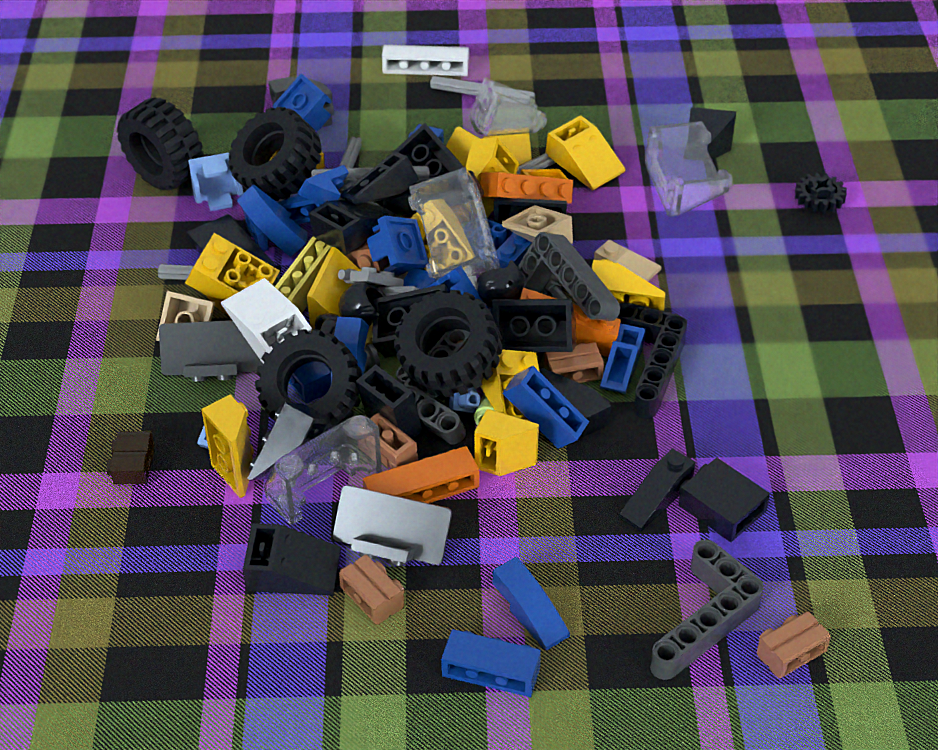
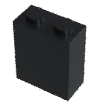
(391, 399)
(723, 499)

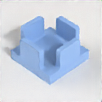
(214, 181)

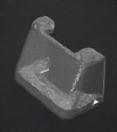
(504, 111)
(683, 168)
(454, 224)
(348, 446)

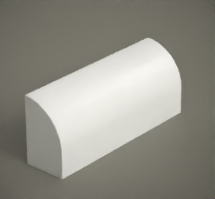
(425, 60)

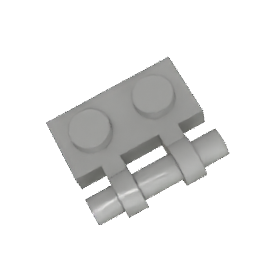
(369, 275)

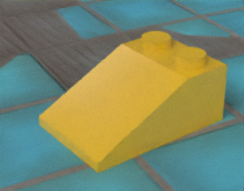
(628, 286)

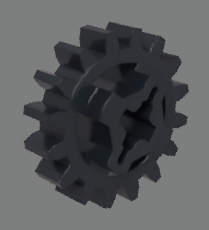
(820, 193)

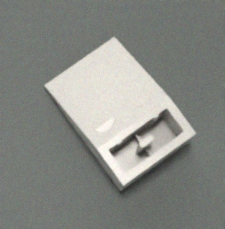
(264, 316)

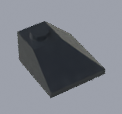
(721, 127)

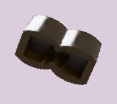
(131, 457)

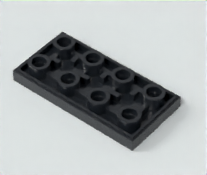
(229, 230)

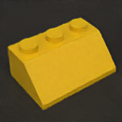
(327, 287)
(229, 441)

